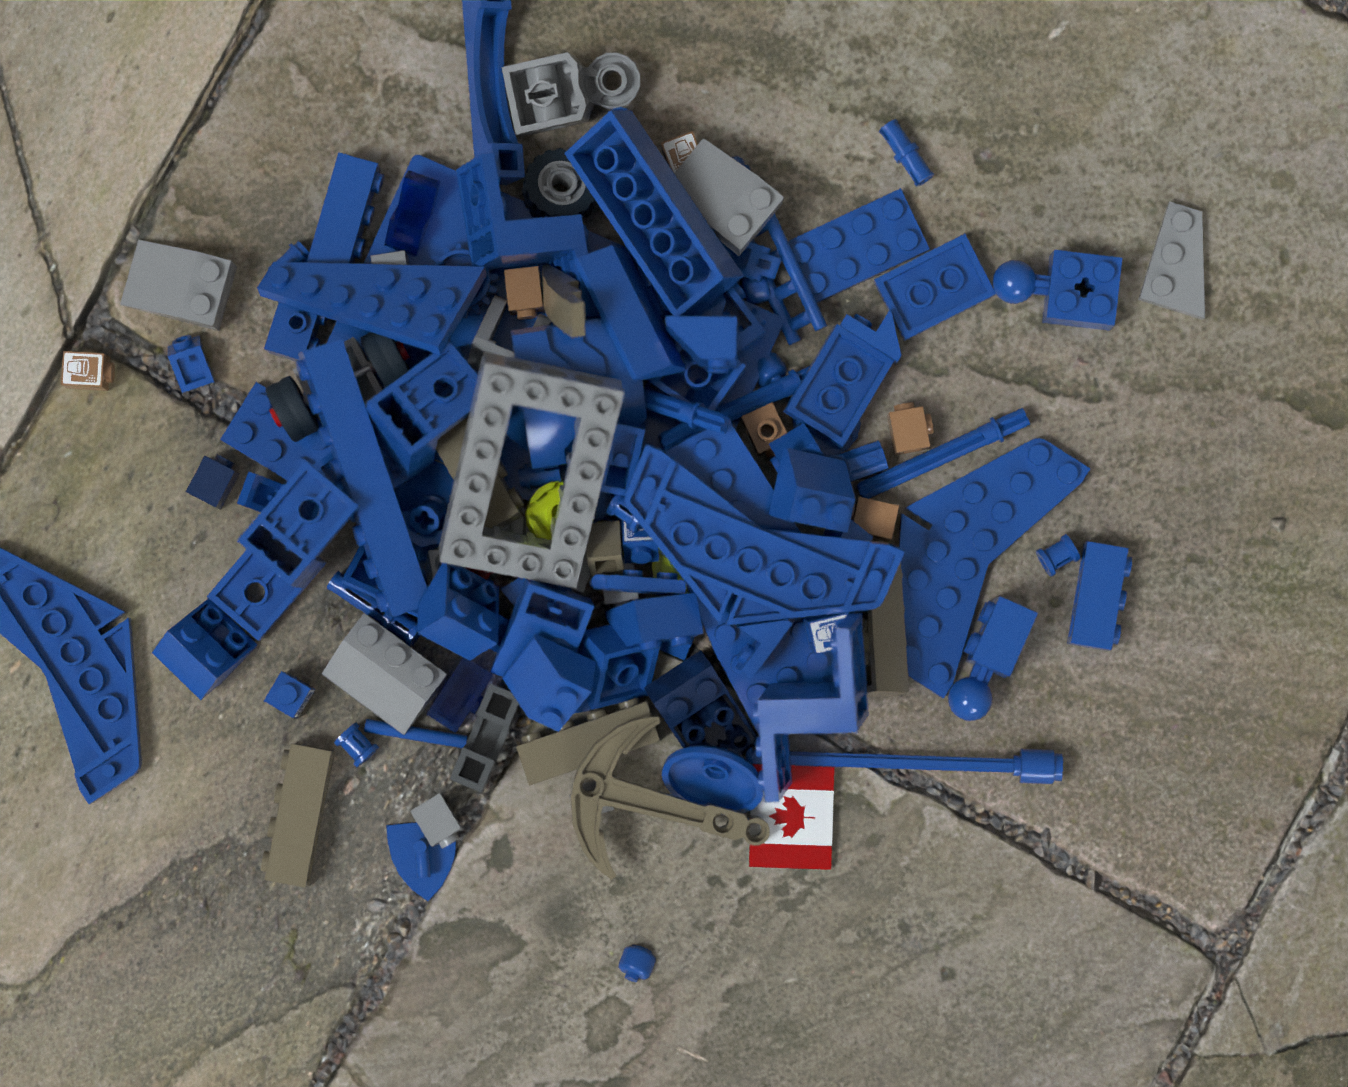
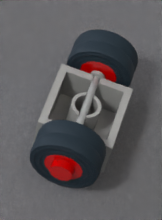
(292, 407)

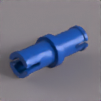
(906, 152)

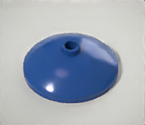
(713, 777)

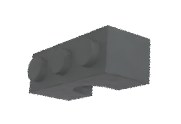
(486, 738)

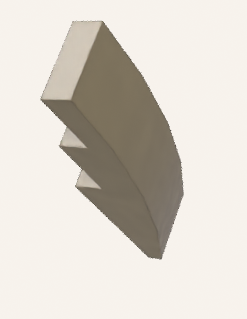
(563, 301)

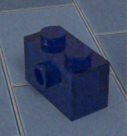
(460, 694)

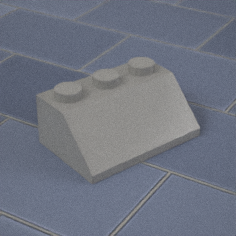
(384, 674)

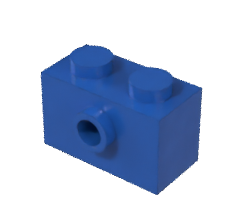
(293, 332)

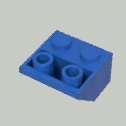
(460, 611)
(204, 648)

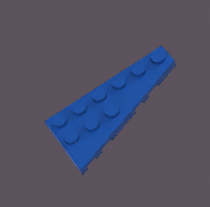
(395, 301)

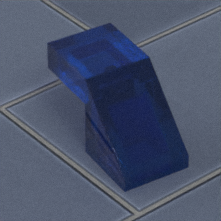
(412, 213)

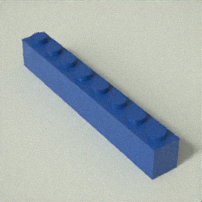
(363, 476)

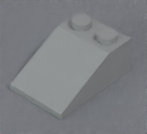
(728, 195)
(179, 284)

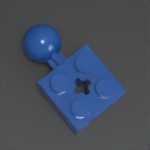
(1101, 274)
(991, 652)

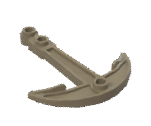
(625, 795)

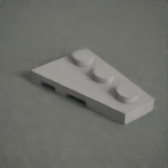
(1177, 264)

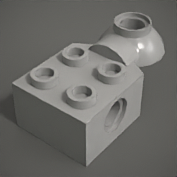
(562, 92)

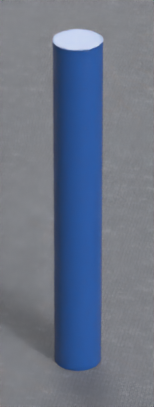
(417, 734)

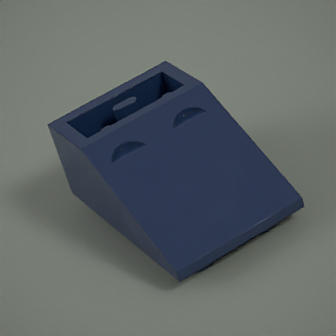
(700, 707)

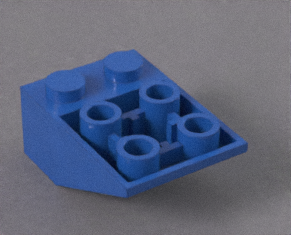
(547, 612)

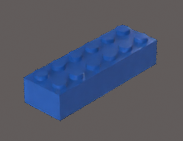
(653, 214)

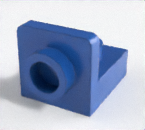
(189, 363)

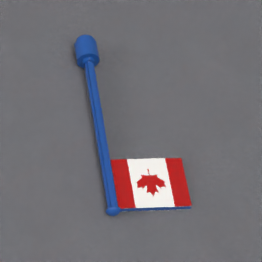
(804, 816)

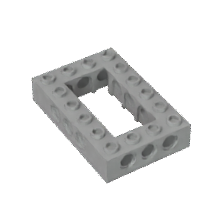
(511, 381)

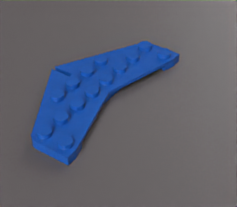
(968, 530)
(767, 569)
(85, 670)

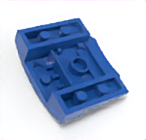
(552, 433)

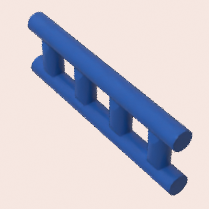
(797, 284)

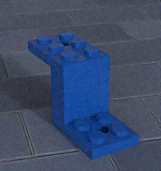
(516, 243)
(412, 417)
(283, 550)
(811, 708)

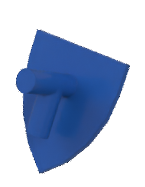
(417, 862)

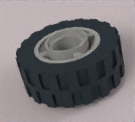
(543, 199)

